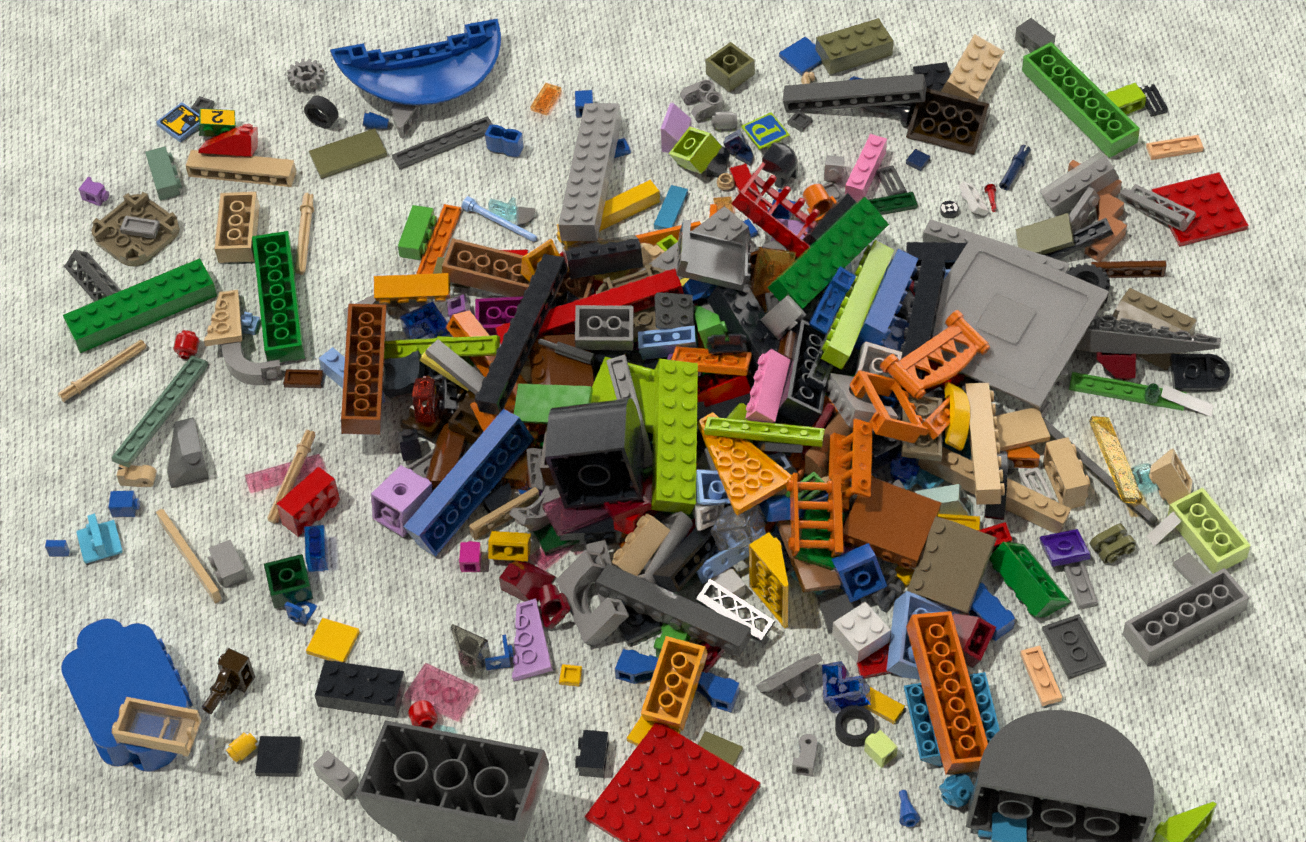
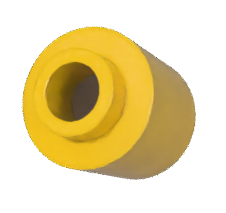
(241, 747)

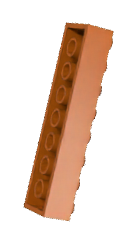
(947, 691)

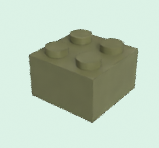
(730, 66)

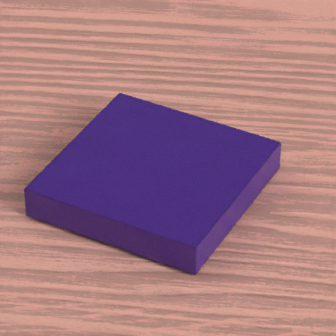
(1064, 547)

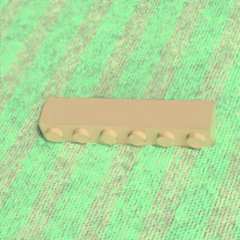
(241, 168)

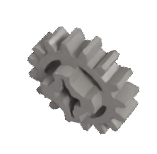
(305, 74)

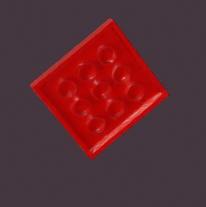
(1214, 208)

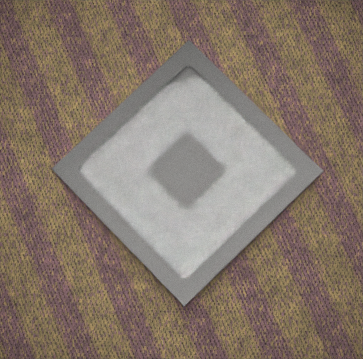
(1024, 313)

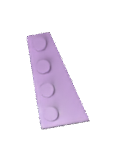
(530, 643)

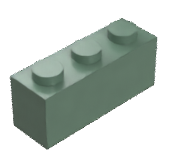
(163, 173)

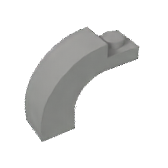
(248, 371)
(534, 515)

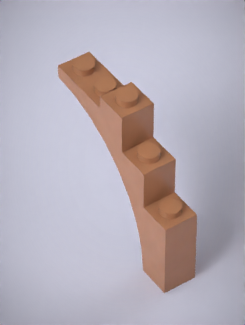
(1109, 208)

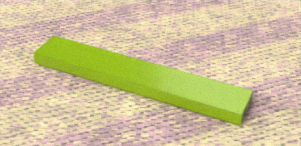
(764, 431)

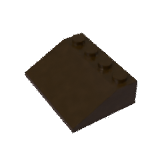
(949, 121)

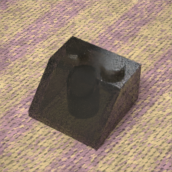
(470, 651)

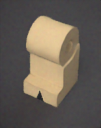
(136, 476)

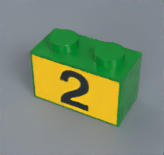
(215, 121)

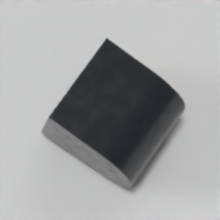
(596, 452)

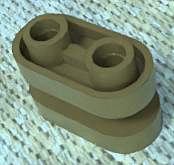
(1113, 543)

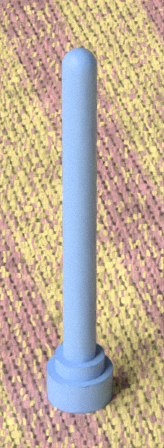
(469, 204)

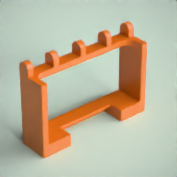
(881, 422)

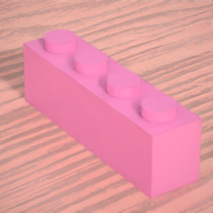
(866, 167)
(767, 387)

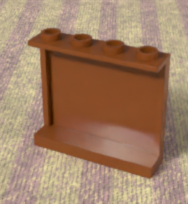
(891, 522)

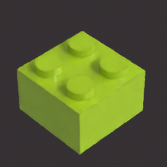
(695, 150)

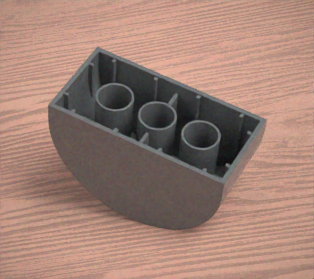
(1066, 777)
(451, 786)

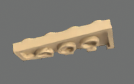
(225, 320)

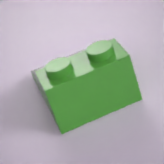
(709, 324)

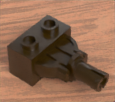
(234, 674)

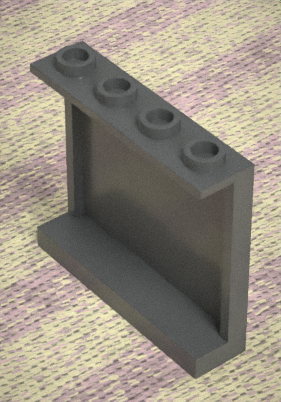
(713, 259)

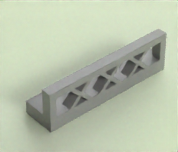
(1157, 210)

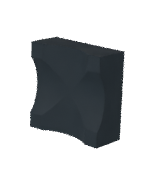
(401, 374)

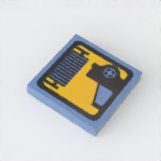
(179, 122)

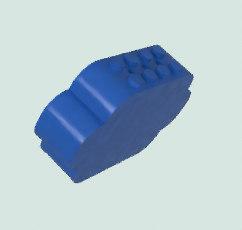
(115, 665)

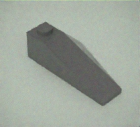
(186, 456)

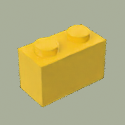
(509, 546)

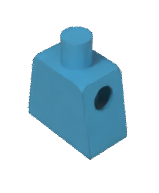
(1006, 829)

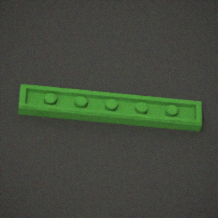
(1116, 389)

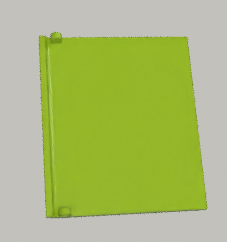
(643, 383)

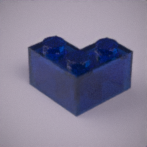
(423, 322)
(841, 690)

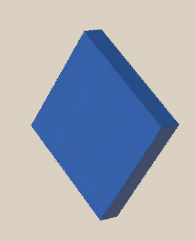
(801, 56)

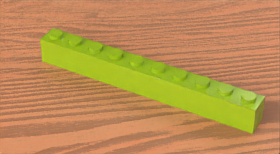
(856, 304)

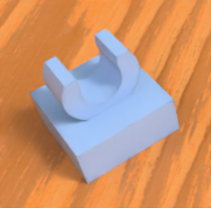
(249, 323)

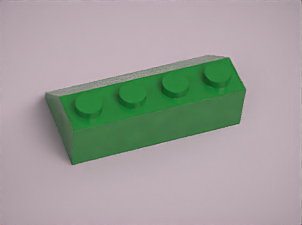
(1028, 579)

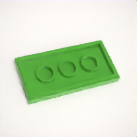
(536, 400)

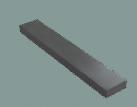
(441, 143)

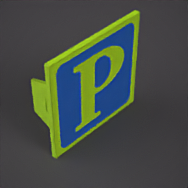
(765, 131)

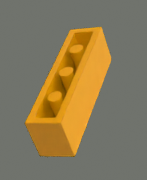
(412, 287)

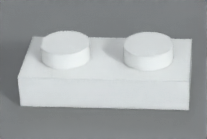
(973, 198)

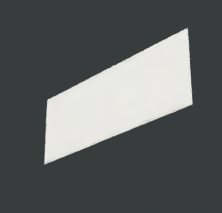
(1163, 528)

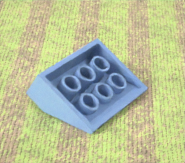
(900, 655)

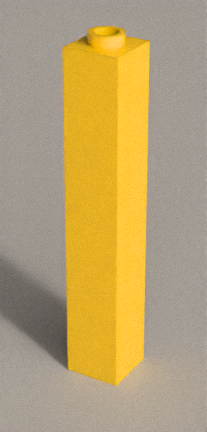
(625, 206)

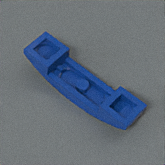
(831, 300)

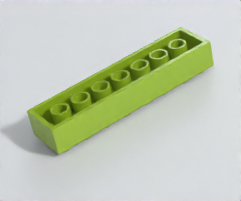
(674, 436)

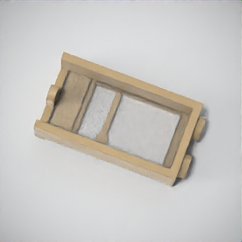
(156, 726)

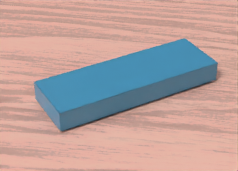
(671, 207)

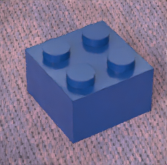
(859, 572)

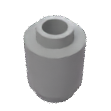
(724, 120)

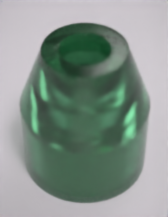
(1152, 393)

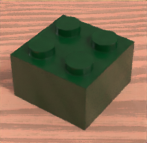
(288, 581)

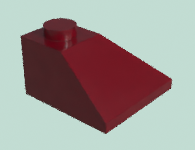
(1119, 365)
(524, 580)

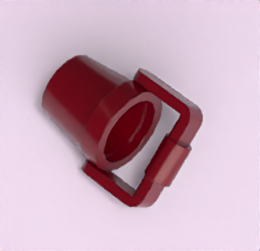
(552, 605)

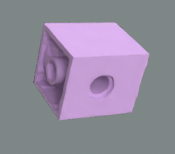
(399, 498)

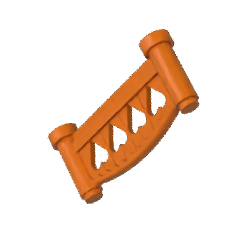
(958, 330)

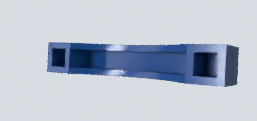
(718, 691)

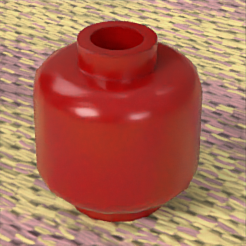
(186, 344)
(422, 714)

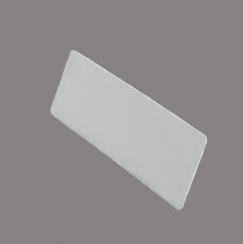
(1187, 400)

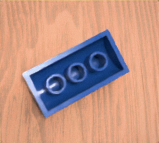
(778, 506)

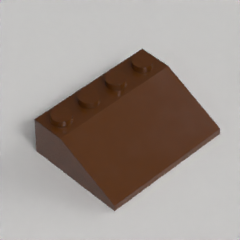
(557, 369)

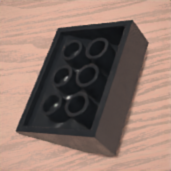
(603, 256)

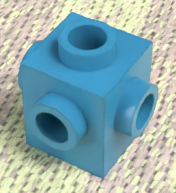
(956, 790)

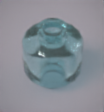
(1141, 475)

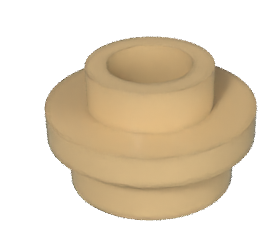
(725, 177)

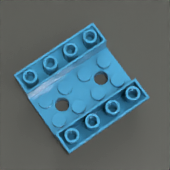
(922, 724)

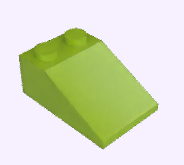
(1186, 825)

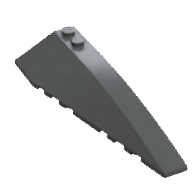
(1138, 337)

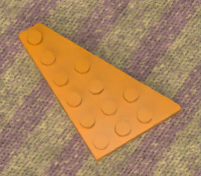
(743, 470)

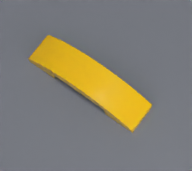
(958, 429)

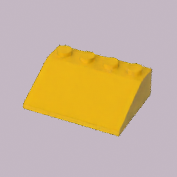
(769, 576)

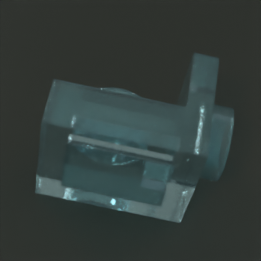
(503, 209)

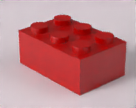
(308, 501)

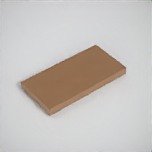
(809, 575)

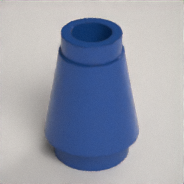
(375, 121)

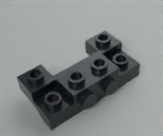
(596, 532)

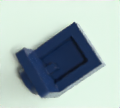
(735, 142)

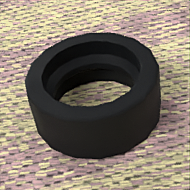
(325, 106)
(854, 711)

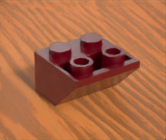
(973, 637)

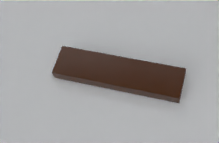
(1133, 269)

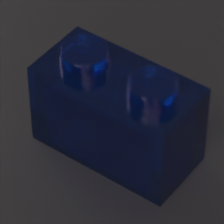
(316, 548)

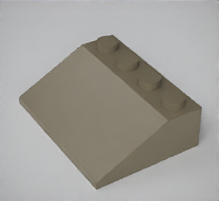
(1148, 310)
(951, 564)

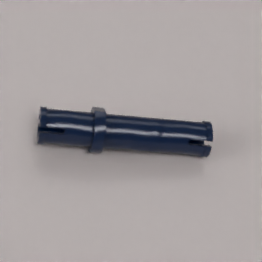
(1018, 161)

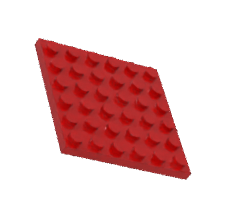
(672, 793)

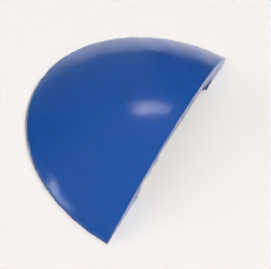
(427, 71)

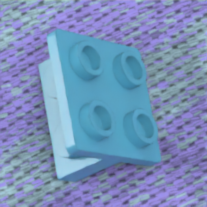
(98, 540)

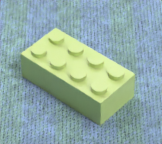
(1209, 531)

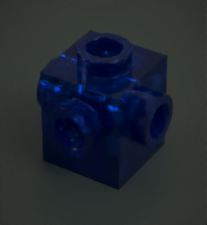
(904, 468)

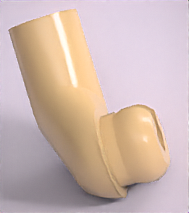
(807, 77)

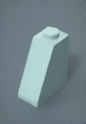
(953, 499)

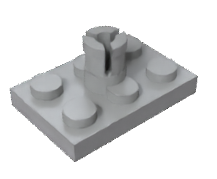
(791, 676)

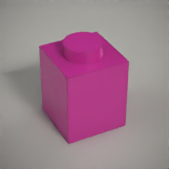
(470, 556)

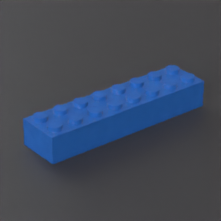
(469, 482)

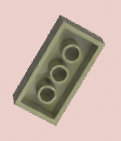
(854, 46)

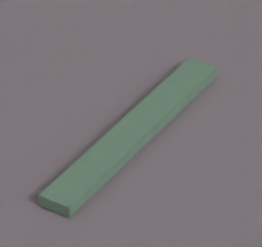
(159, 411)

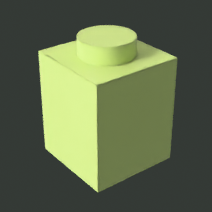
(880, 748)

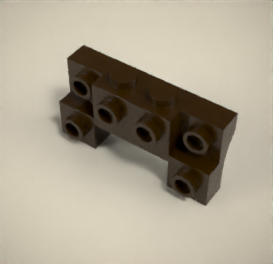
(465, 421)
(431, 428)

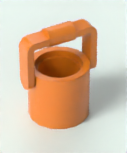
(818, 198)

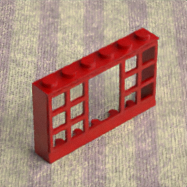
(766, 220)

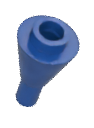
(908, 814)

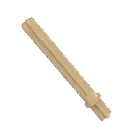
(304, 232)
(102, 370)
(303, 449)

